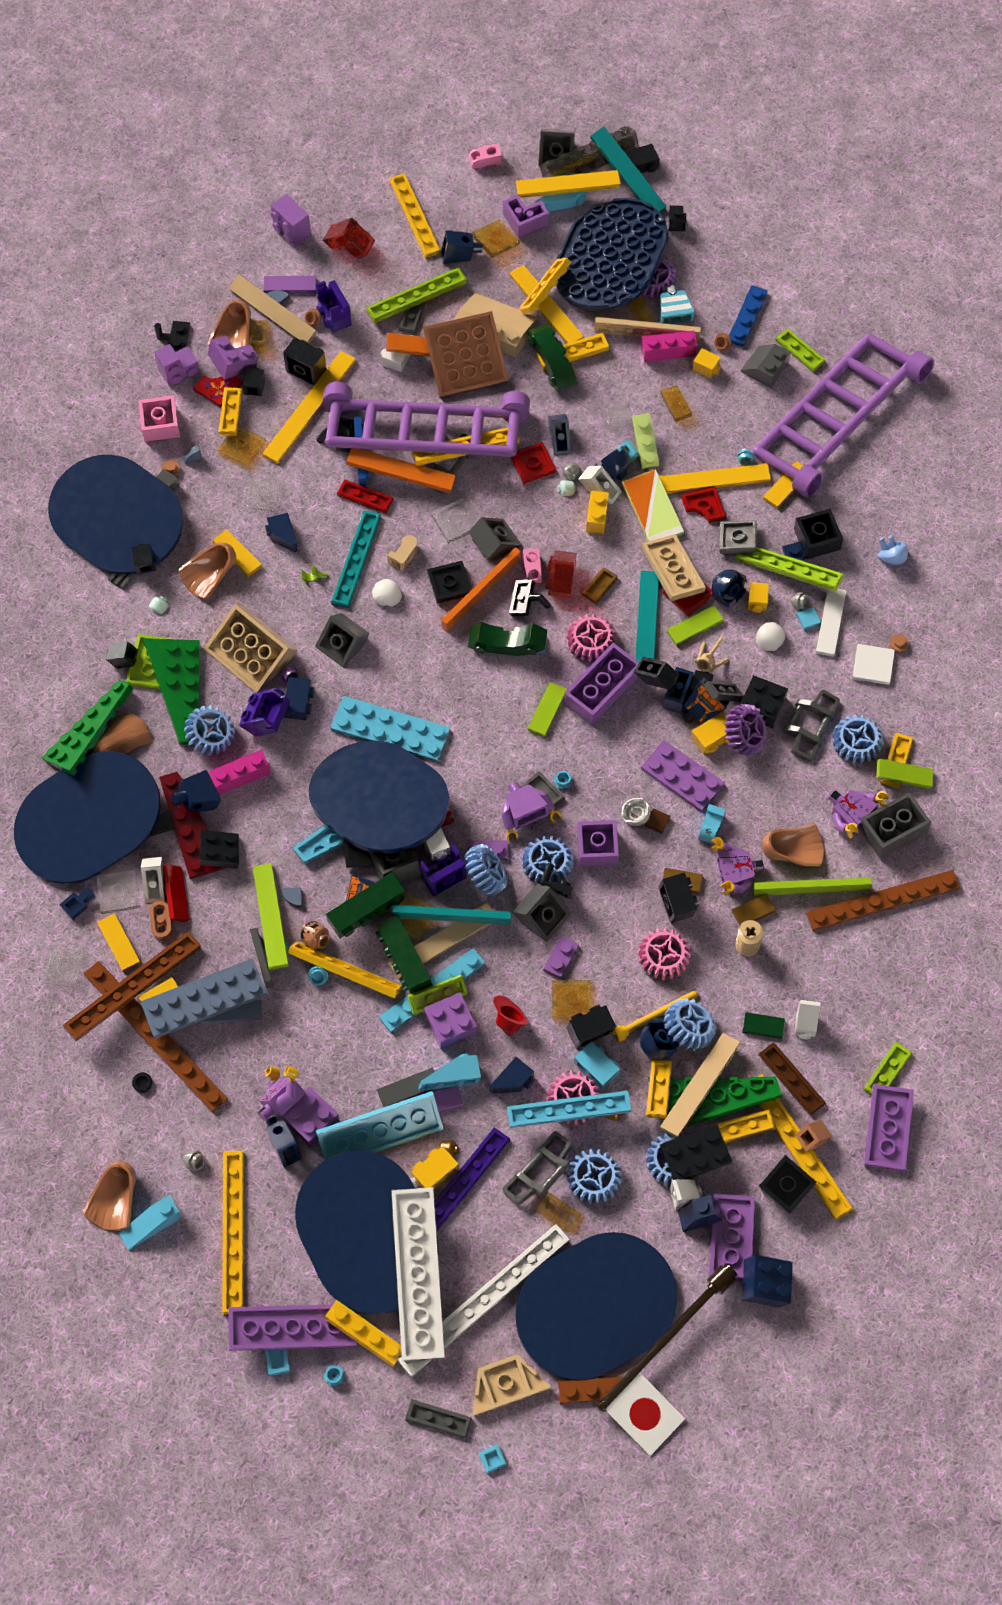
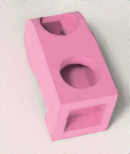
(486, 156)
(532, 565)

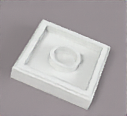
(873, 664)

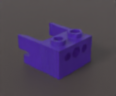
(333, 306)
(264, 712)
(444, 872)

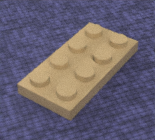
(673, 567)

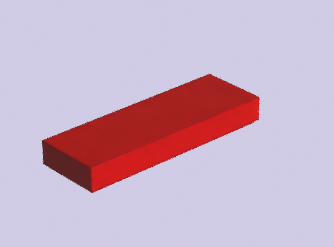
(365, 496)
(176, 893)

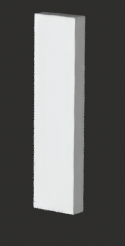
(830, 622)

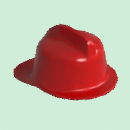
(509, 1015)

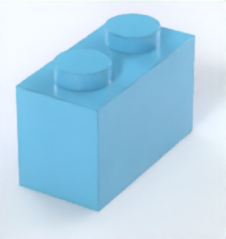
(597, 1065)

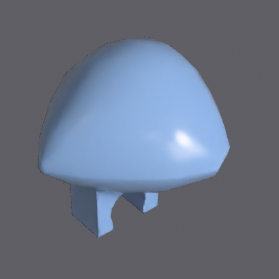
(894, 553)

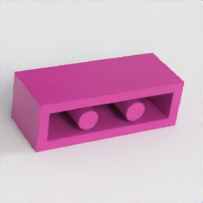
(669, 346)
(240, 772)

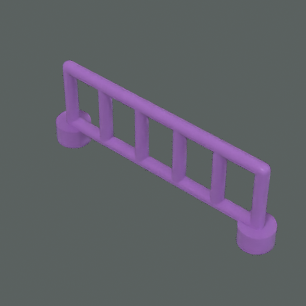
(338, 400)
(808, 479)

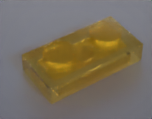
(641, 310)
(676, 403)

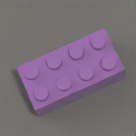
(601, 684)

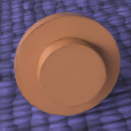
(312, 317)
(722, 341)
(172, 467)
(899, 643)

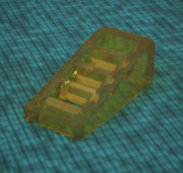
(259, 346)
(555, 1218)

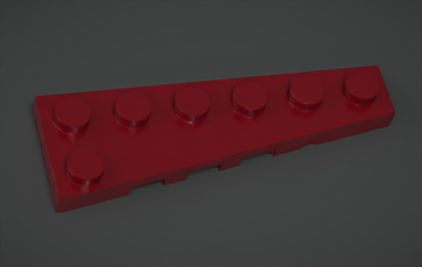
(187, 828)

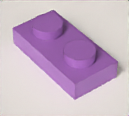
(499, 847)
(561, 957)

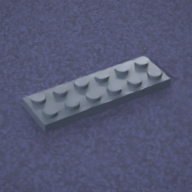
(203, 998)

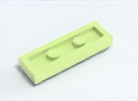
(645, 440)

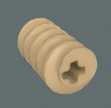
(749, 938)

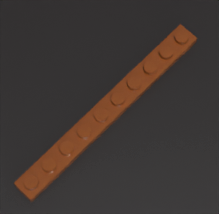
(163, 1046)

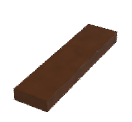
(792, 1079)

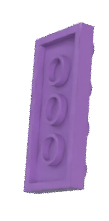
(682, 775)
(888, 1127)
(734, 1234)

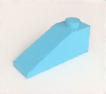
(563, 201)
(458, 1072)
(150, 1222)

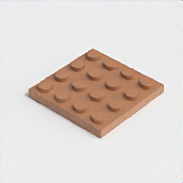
(465, 354)

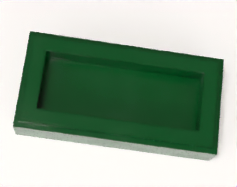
(763, 1025)

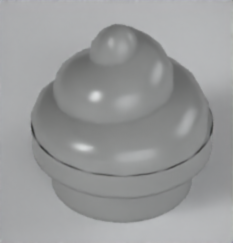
(572, 471)
(801, 601)
(194, 1160)

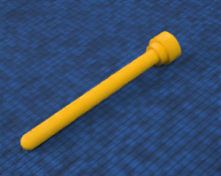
(623, 1031)

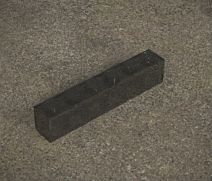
(588, 157)

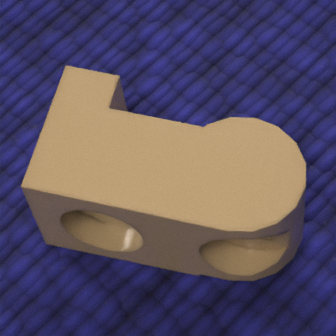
(404, 554)

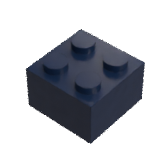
(767, 1281)

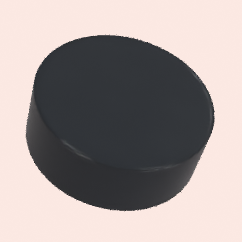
(142, 1082)

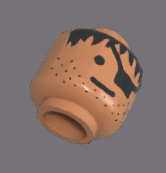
(314, 935)

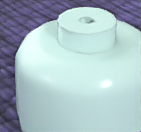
(566, 488)
(159, 605)

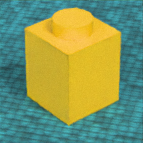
(707, 363)
(758, 597)

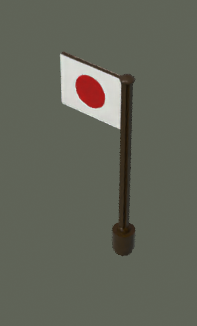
(635, 1401)

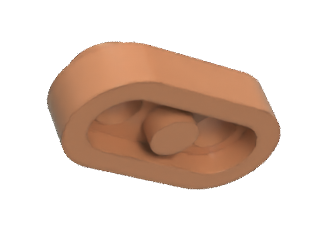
(160, 921)

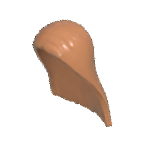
(234, 324)
(207, 569)
(123, 735)
(797, 846)
(112, 1198)

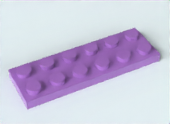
(284, 1328)

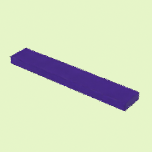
(469, 1175)

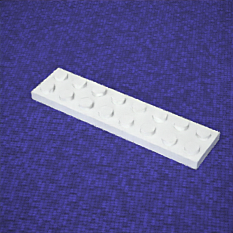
(417, 1274)

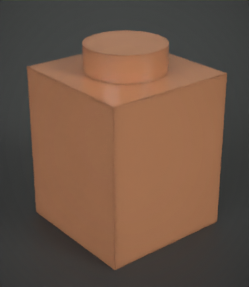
(813, 1135)

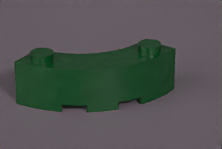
(552, 354)
(520, 642)

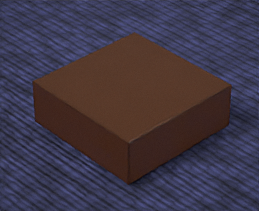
(657, 821)

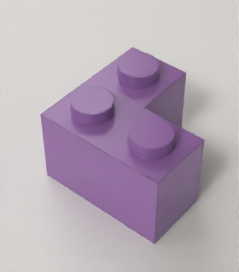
(525, 219)
(231, 360)
(175, 365)

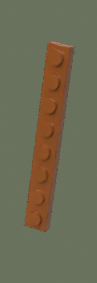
(882, 900)
(131, 986)

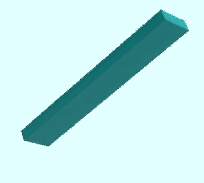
(626, 168)
(356, 559)
(647, 615)
(452, 914)

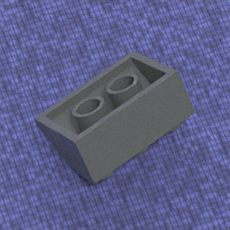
(895, 825)

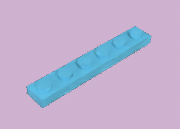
(464, 966)
(568, 1109)

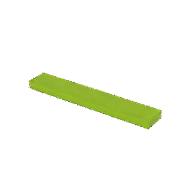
(416, 295)
(793, 568)
(812, 886)
(270, 916)

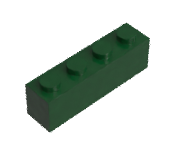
(366, 905)
(403, 954)

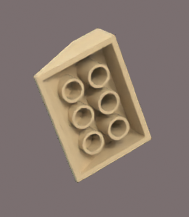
(510, 322)
(250, 648)

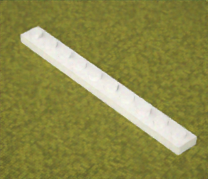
(495, 1291)

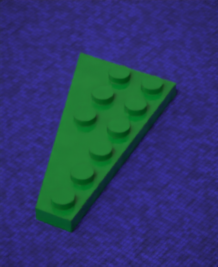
(177, 676)
(87, 731)
(727, 1096)

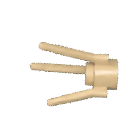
(706, 661)

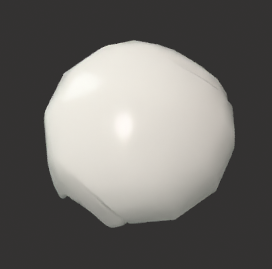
(386, 593)
(770, 636)
(638, 807)

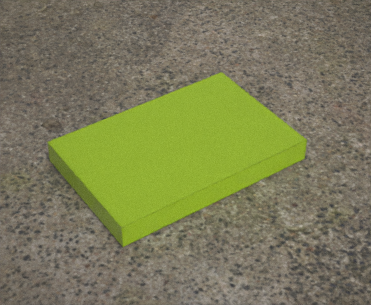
(142, 673)

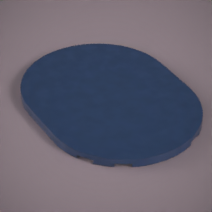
(612, 254)
(114, 505)
(379, 796)
(89, 820)
(349, 1228)
(595, 1306)

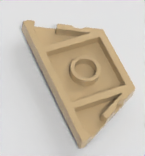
(505, 1384)

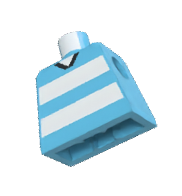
(675, 307)

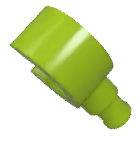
(314, 575)

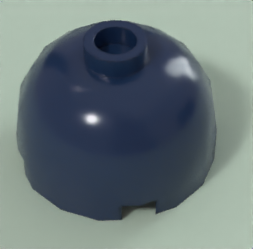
(617, 463)
(730, 583)
(656, 1042)

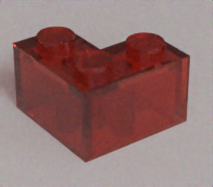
(351, 236)
(562, 571)

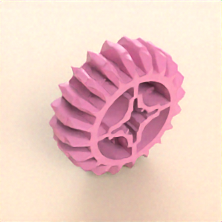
(604, 631)
(657, 950)
(582, 1082)

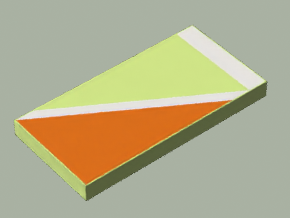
(652, 506)

